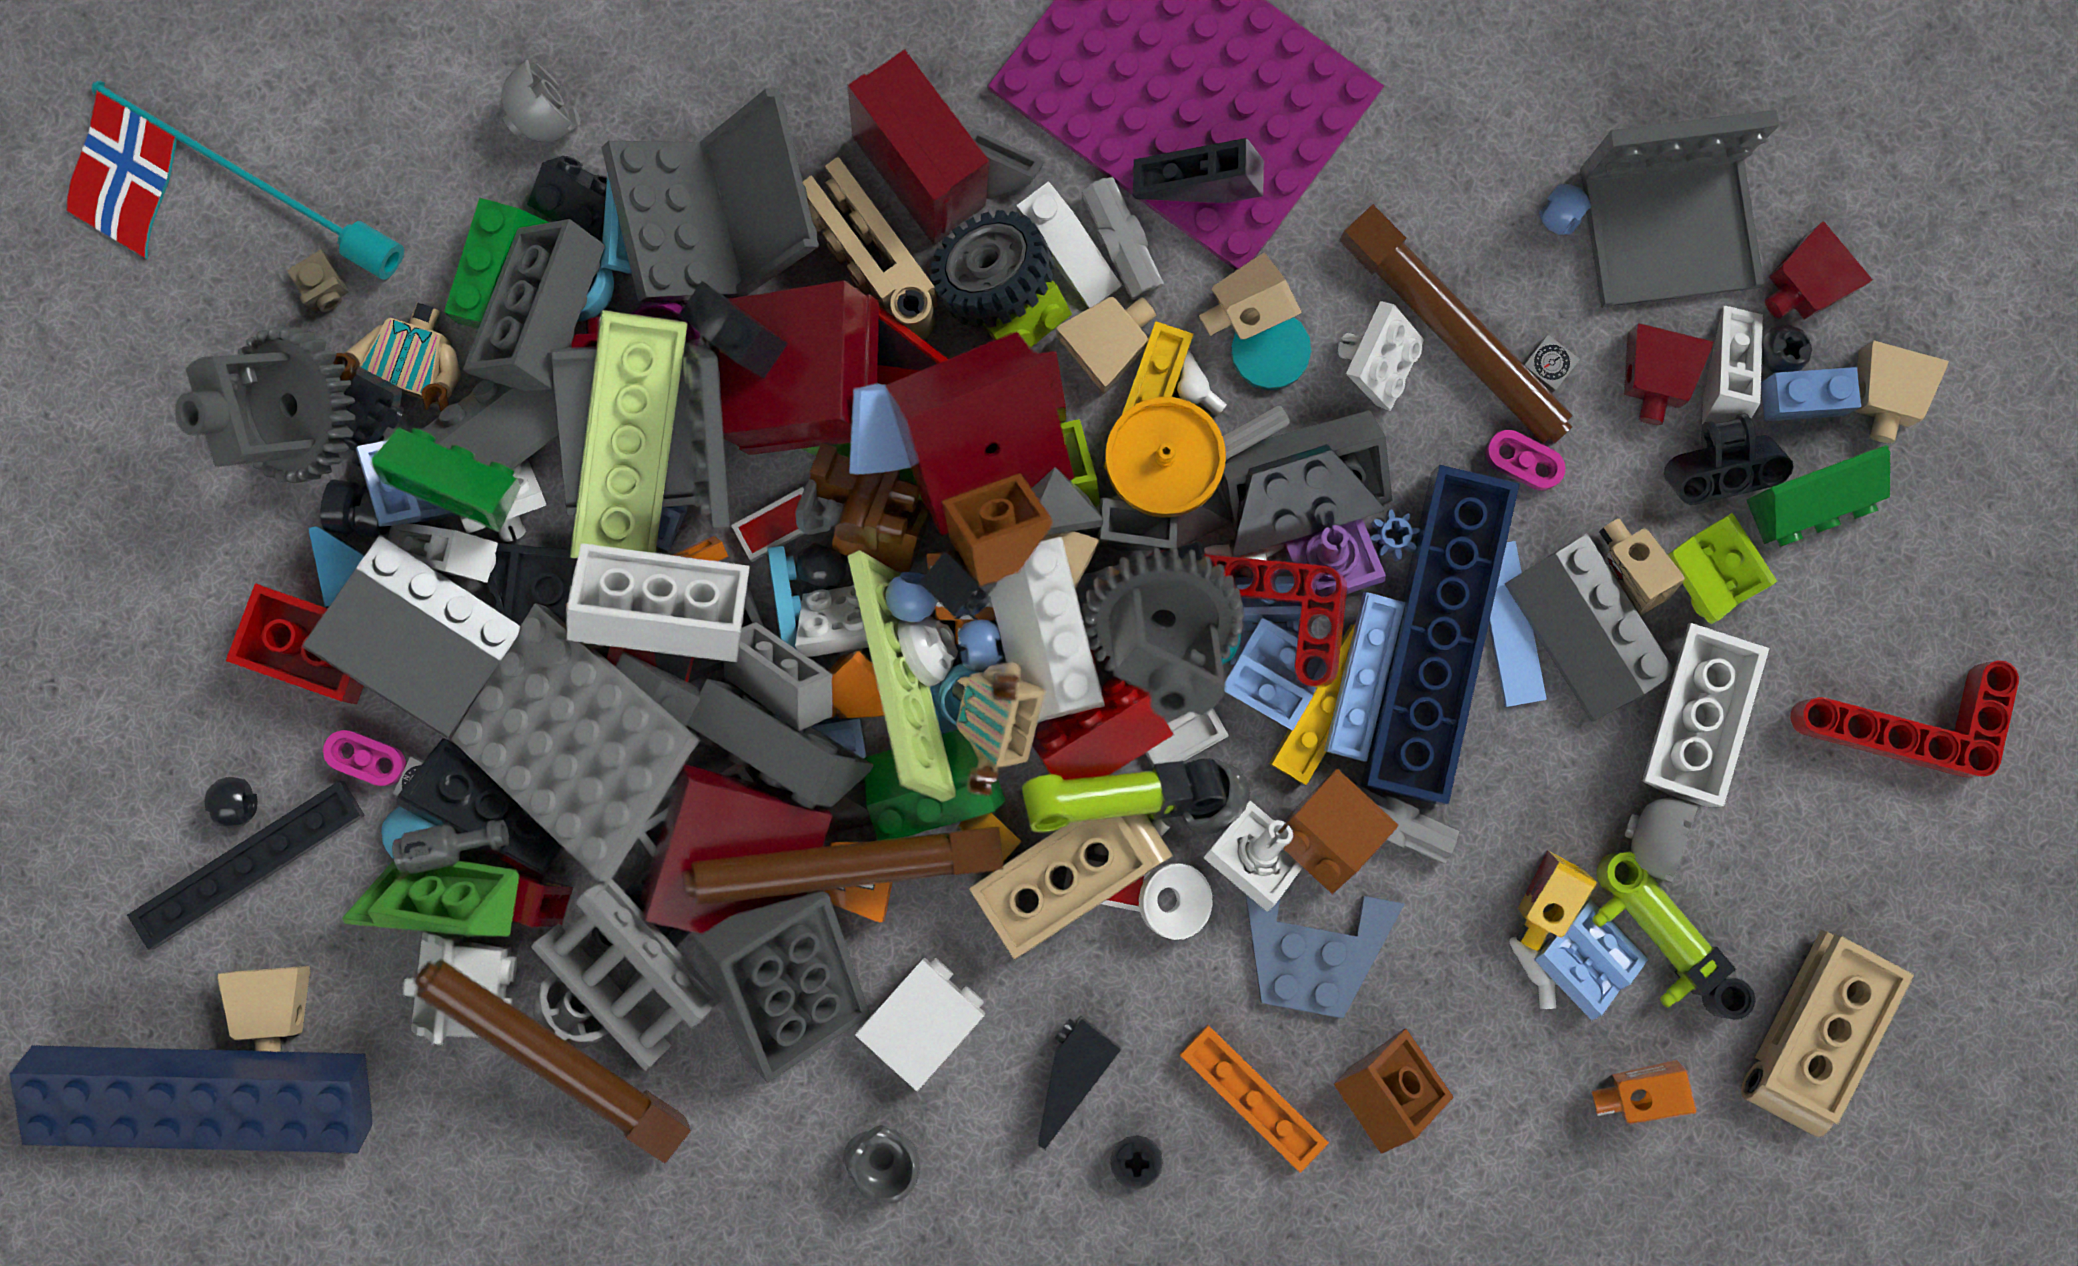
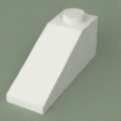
(1070, 245)
(1735, 367)
(447, 550)

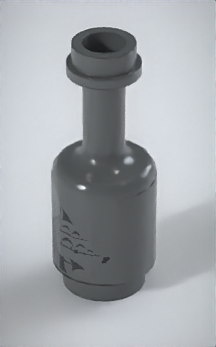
(441, 846)

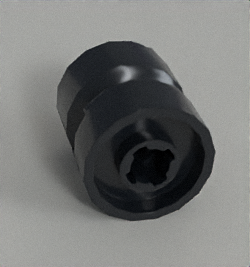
(349, 508)

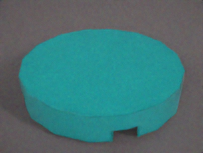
(1273, 356)

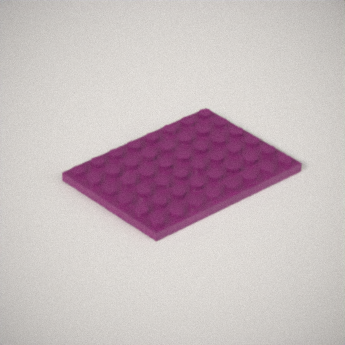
(1183, 76)

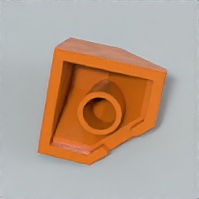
(855, 688)

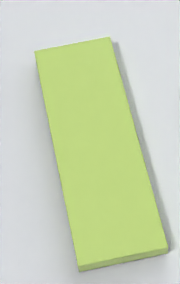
(628, 432)
(904, 698)

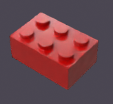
(272, 642)
(1103, 737)

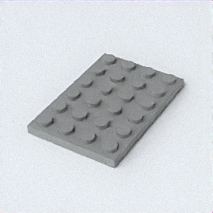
(574, 742)

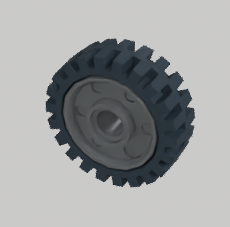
(992, 269)

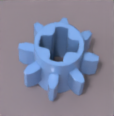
(1388, 544)

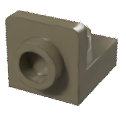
(318, 282)

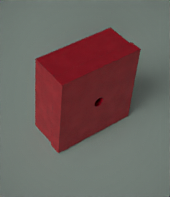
(918, 146)
(813, 381)
(979, 422)
(722, 819)

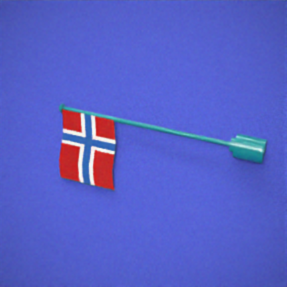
(129, 169)

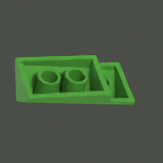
(444, 900)

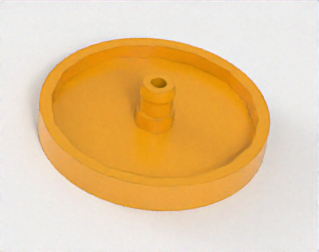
(1165, 456)

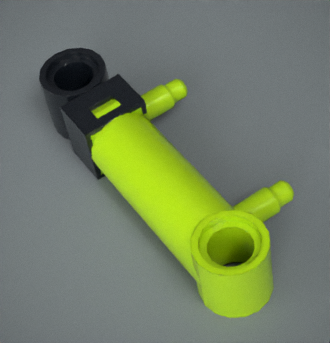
(1159, 793)
(1698, 965)

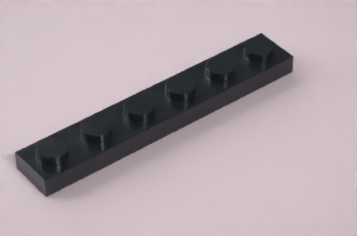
(245, 865)

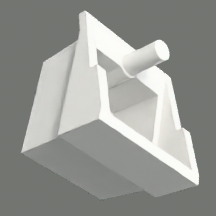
(482, 962)

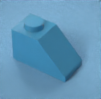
(334, 562)

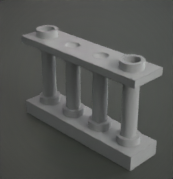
(647, 951)

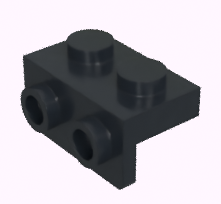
(570, 192)
(374, 409)

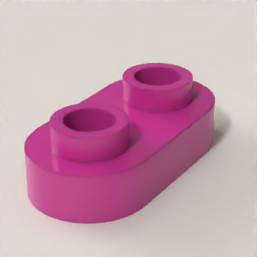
(1525, 457)
(366, 758)

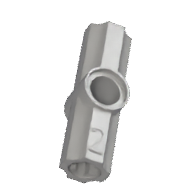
(1123, 238)
(1415, 829)

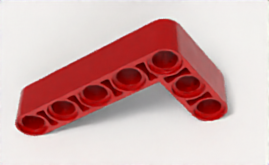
(1312, 607)
(1915, 736)

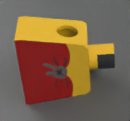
(1556, 883)

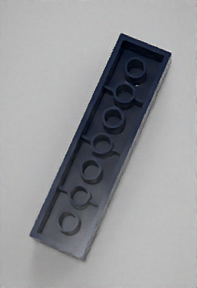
(1440, 635)
(192, 1099)

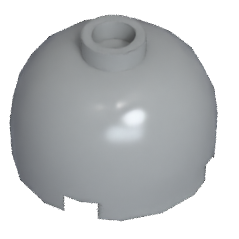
(534, 105)
(1661, 835)
(565, 1014)

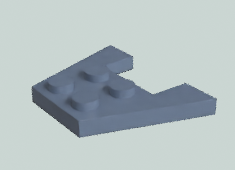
(1314, 966)

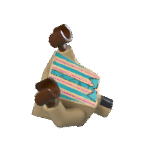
(408, 357)
(997, 719)

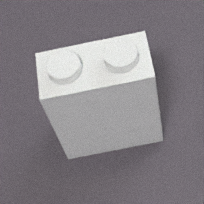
(922, 1022)

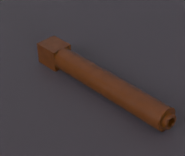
(1383, 251)
(844, 866)
(639, 1114)

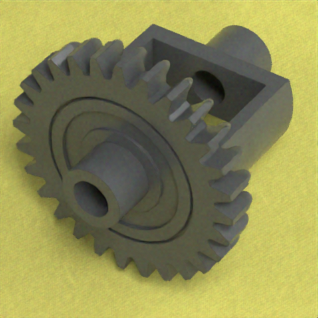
(285, 410)
(1166, 628)

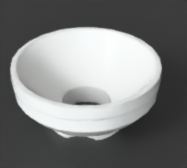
(927, 649)
(1192, 902)

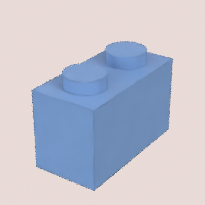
(1810, 394)

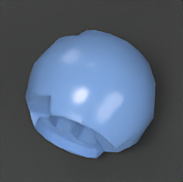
(1565, 209)
(909, 598)
(980, 639)

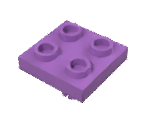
(1343, 548)

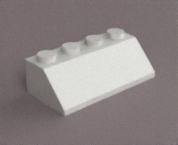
(657, 602)
(1046, 632)
(1705, 716)

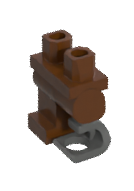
(864, 500)

